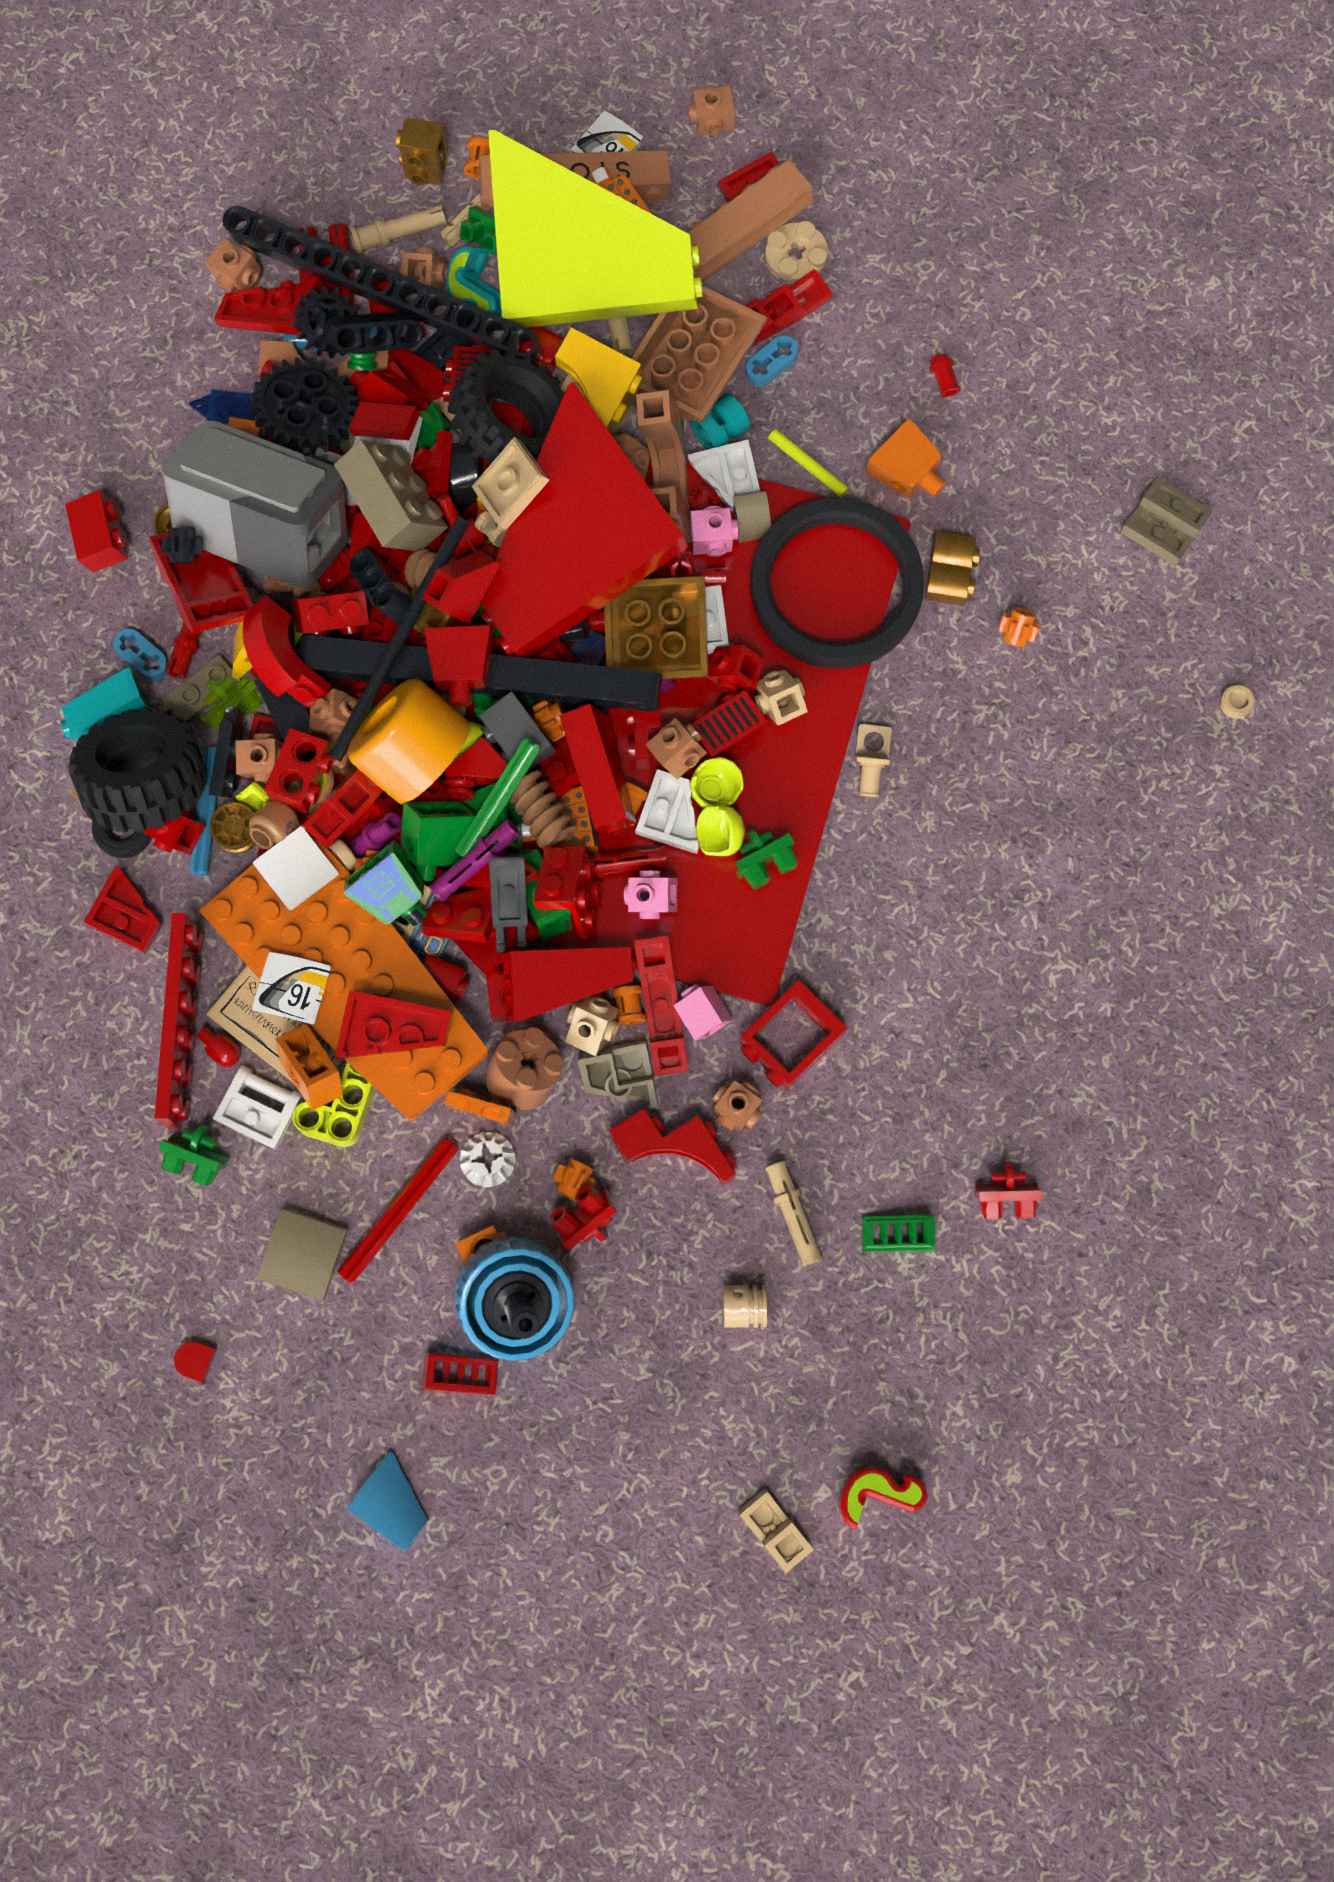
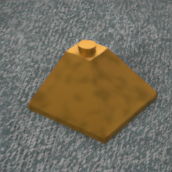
(659, 628)

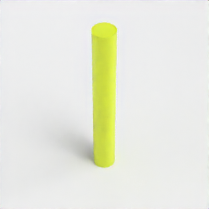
(808, 463)

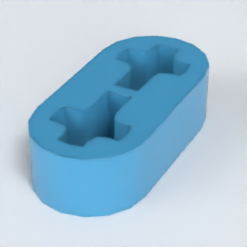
(775, 366)
(145, 649)

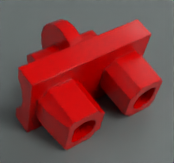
(1023, 1194)
(587, 1220)

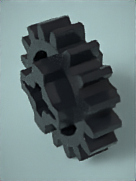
(313, 313)

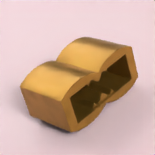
(951, 568)

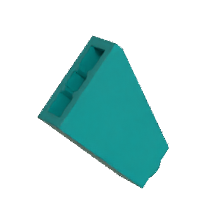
(108, 698)

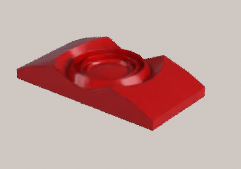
(205, 592)

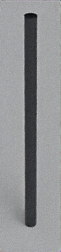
(397, 642)

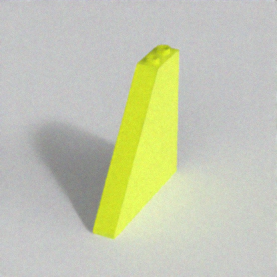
(578, 248)

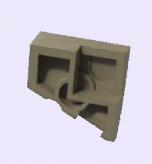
(620, 1072)

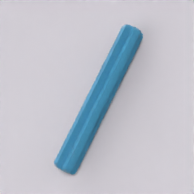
(205, 808)

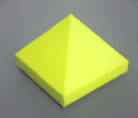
(253, 796)

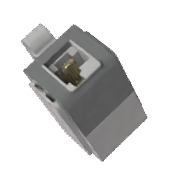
(259, 502)

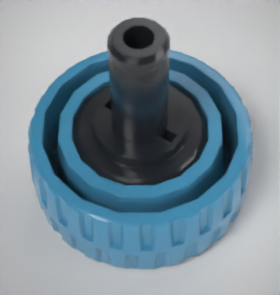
(514, 1298)

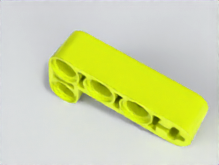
(339, 1112)

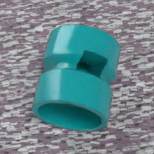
(723, 422)

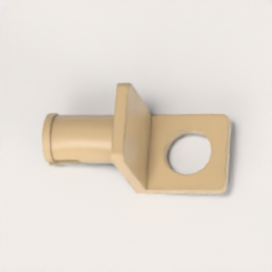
(872, 761)

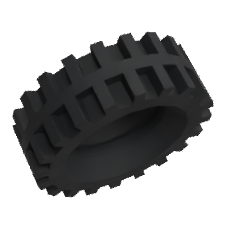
(513, 382)

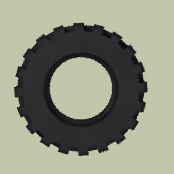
(138, 770)

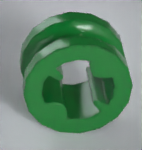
(362, 361)

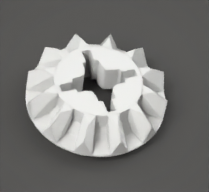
(501, 1167)

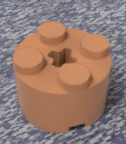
(524, 1069)

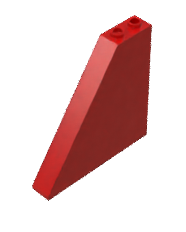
(579, 537)

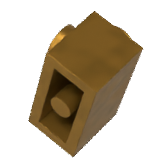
(422, 151)

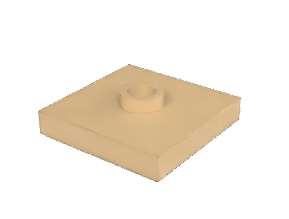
(510, 483)

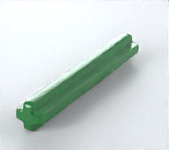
(499, 795)

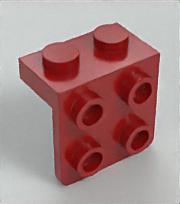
(570, 884)

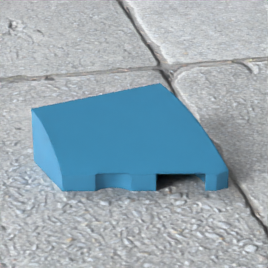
(389, 1504)

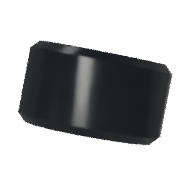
(463, 474)

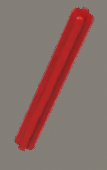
(397, 1210)

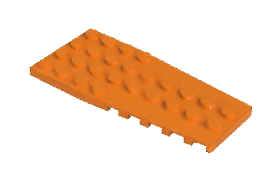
(363, 959)

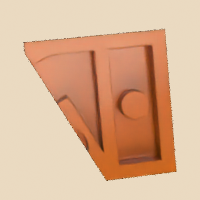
(467, 1101)

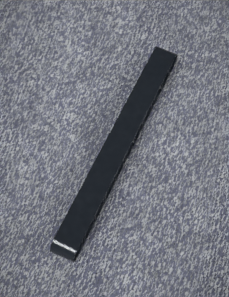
(370, 276)
(523, 676)

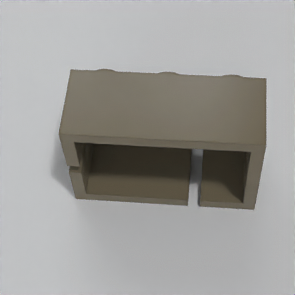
(391, 495)

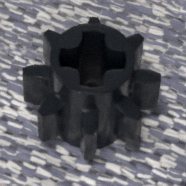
(181, 545)

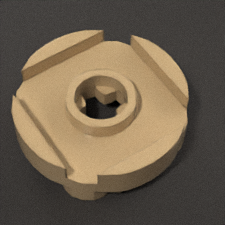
(800, 236)

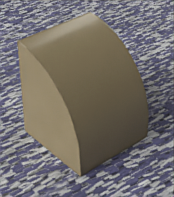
(752, 516)

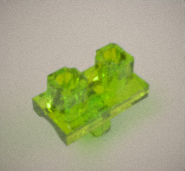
(241, 694)

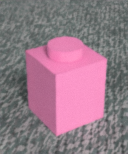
(702, 1011)

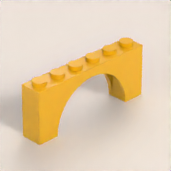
(602, 375)

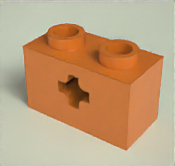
(309, 1066)

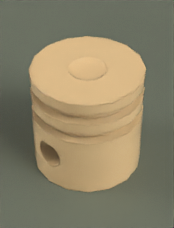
(744, 1306)

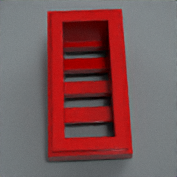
(420, 373)
(429, 1374)

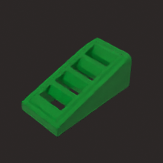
(927, 1221)

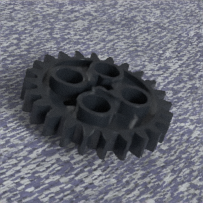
(304, 405)

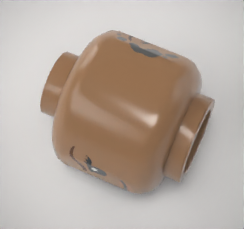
(272, 823)

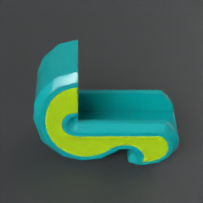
(464, 283)

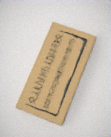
(255, 1028)

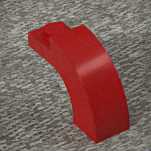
(273, 656)

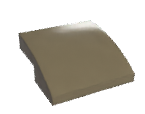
(1166, 521)
(302, 1254)

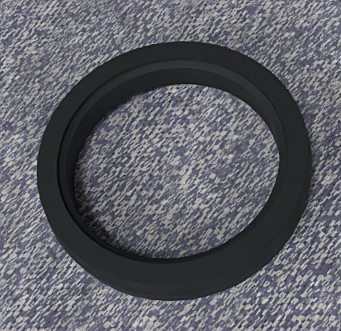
(837, 512)

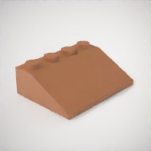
(697, 351)

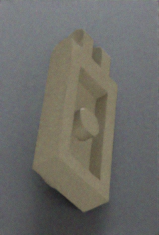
(188, 698)

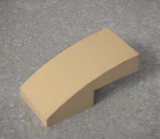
(775, 1530)

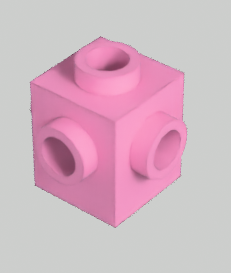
(712, 531)
(651, 895)

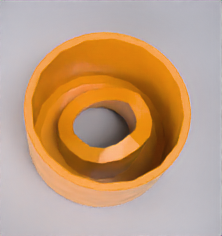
(408, 740)

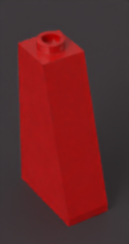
(598, 768)
(553, 978)

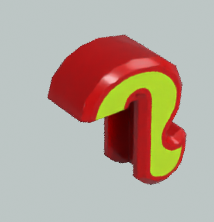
(881, 1486)

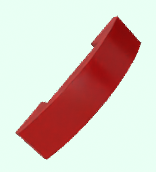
(659, 999)

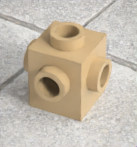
(780, 696)
(592, 1025)

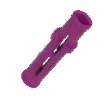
(445, 886)

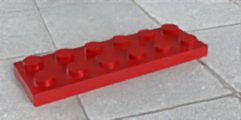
(177, 1015)

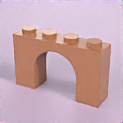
(664, 432)

